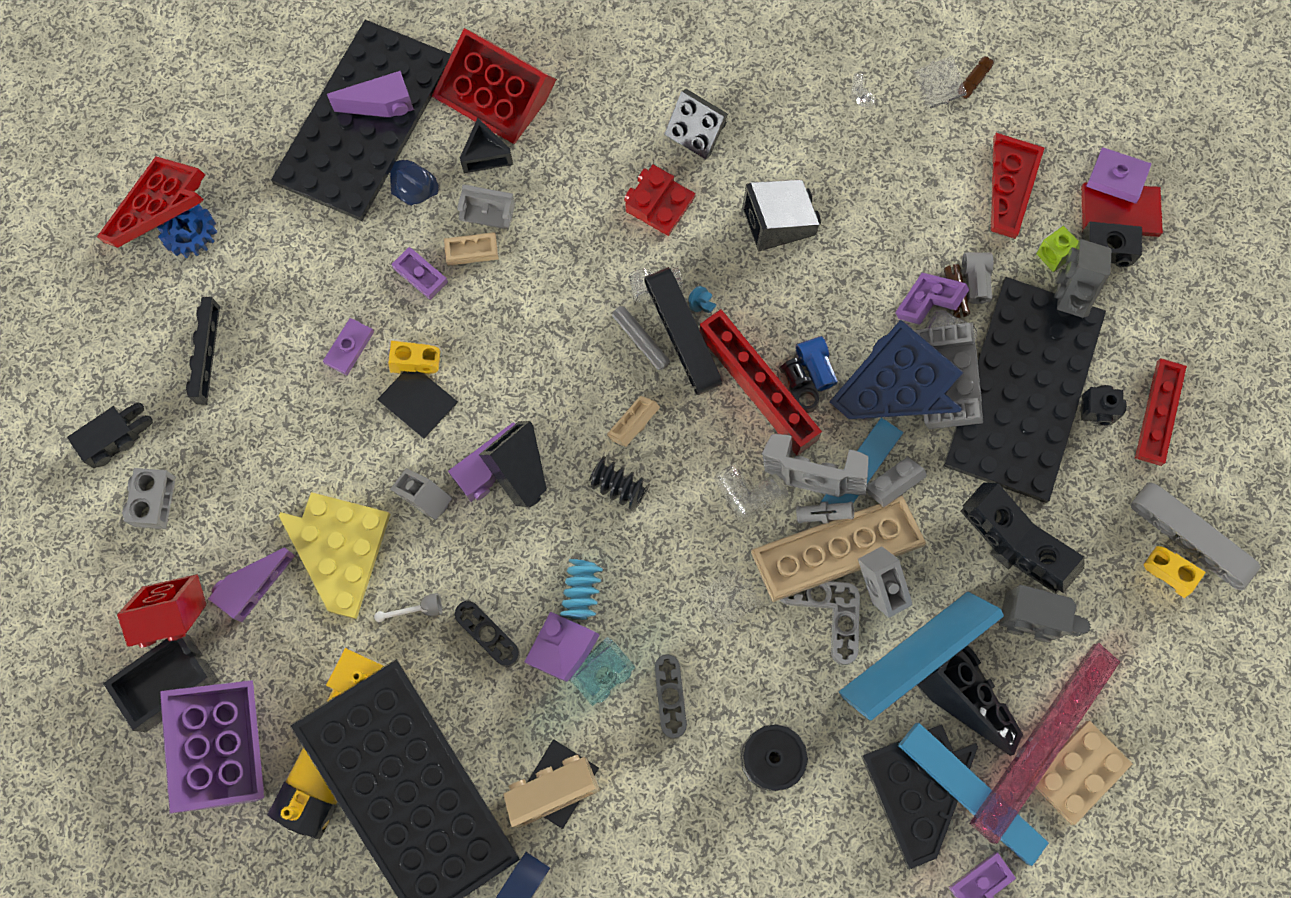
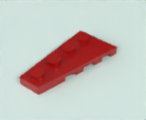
(1012, 182)

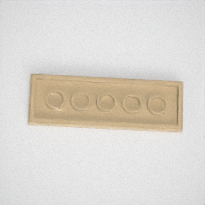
(835, 547)

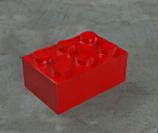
(162, 611)

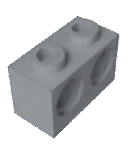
(157, 498)

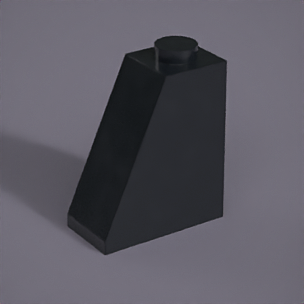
(517, 464)

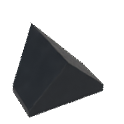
(484, 150)

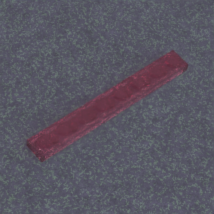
(1044, 744)

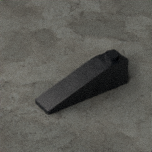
(969, 697)

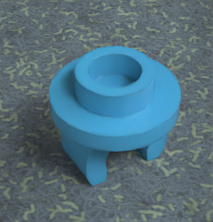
(699, 300)

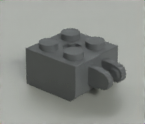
(1082, 278)
(1041, 614)

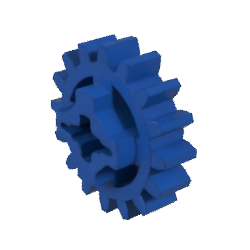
(179, 240)

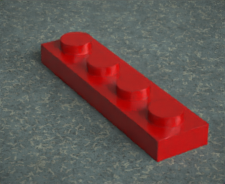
(1160, 412)

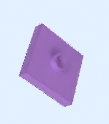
(1119, 175)

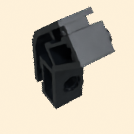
(1019, 541)

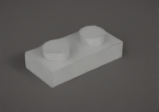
(896, 481)

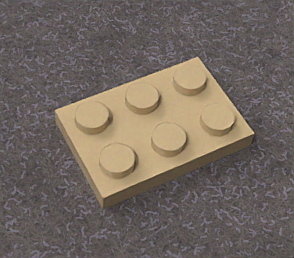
(1082, 772)

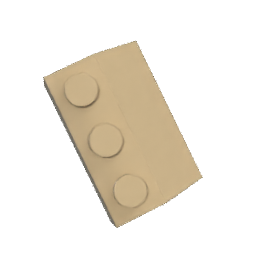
(550, 791)

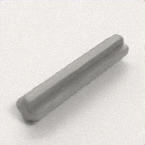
(640, 338)

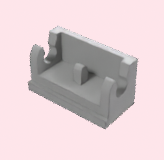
(486, 206)

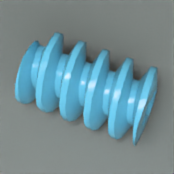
(581, 589)

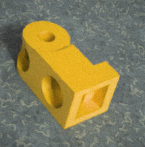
(413, 357)
(1174, 570)

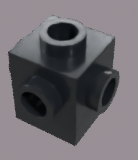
(1103, 405)

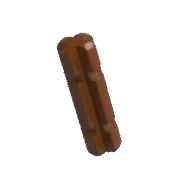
(977, 75)

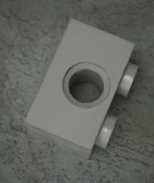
(885, 581)

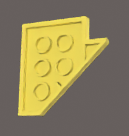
(338, 548)

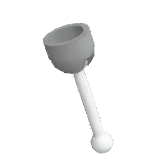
(430, 606)

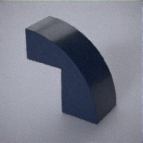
(524, 878)

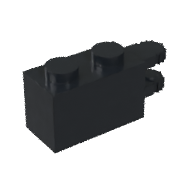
(109, 434)

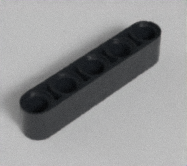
(683, 330)

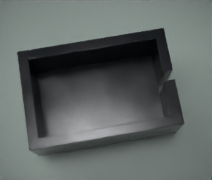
(163, 668)

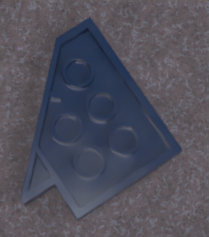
(900, 380)

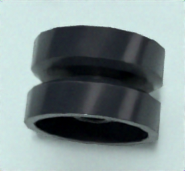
(756, 760)

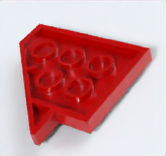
(156, 197)

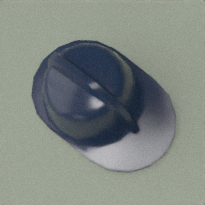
(412, 182)

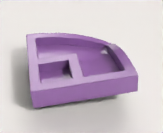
(561, 647)

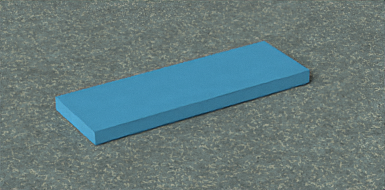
(920, 655)

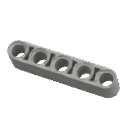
(1196, 536)

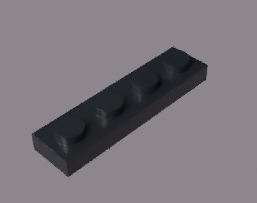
(202, 360)

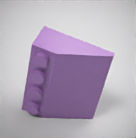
(211, 746)

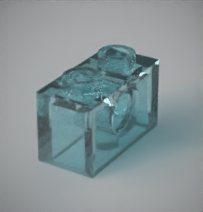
(618, 671)

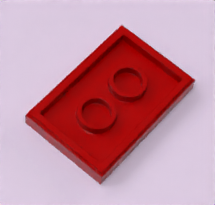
(1114, 210)

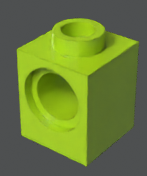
(1056, 248)

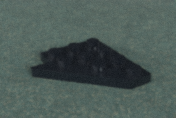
(913, 800)

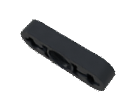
(496, 653)

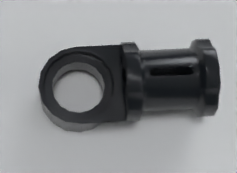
(800, 383)

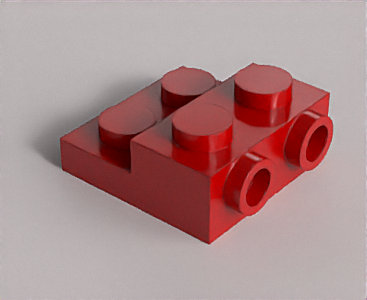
(658, 199)

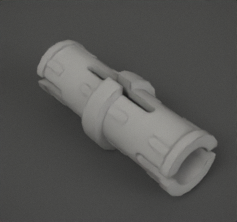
(806, 513)

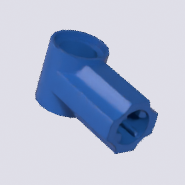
(815, 357)

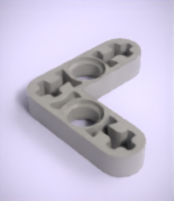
(839, 610)

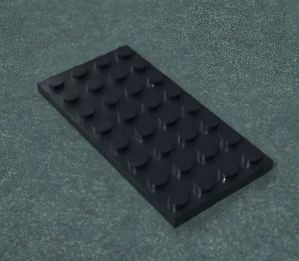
(348, 156)
(1030, 391)
(404, 788)

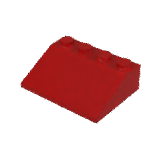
(493, 86)

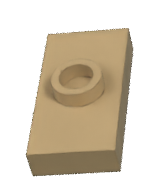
(471, 249)
(633, 421)

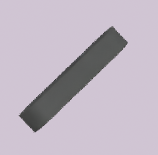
(660, 675)

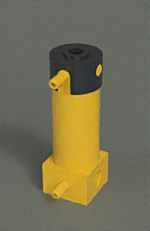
(304, 798)

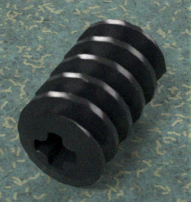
(618, 484)

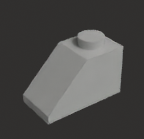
(421, 493)

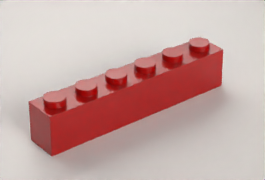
(759, 381)

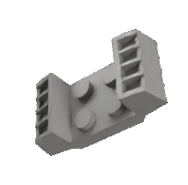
(959, 347)
(815, 477)

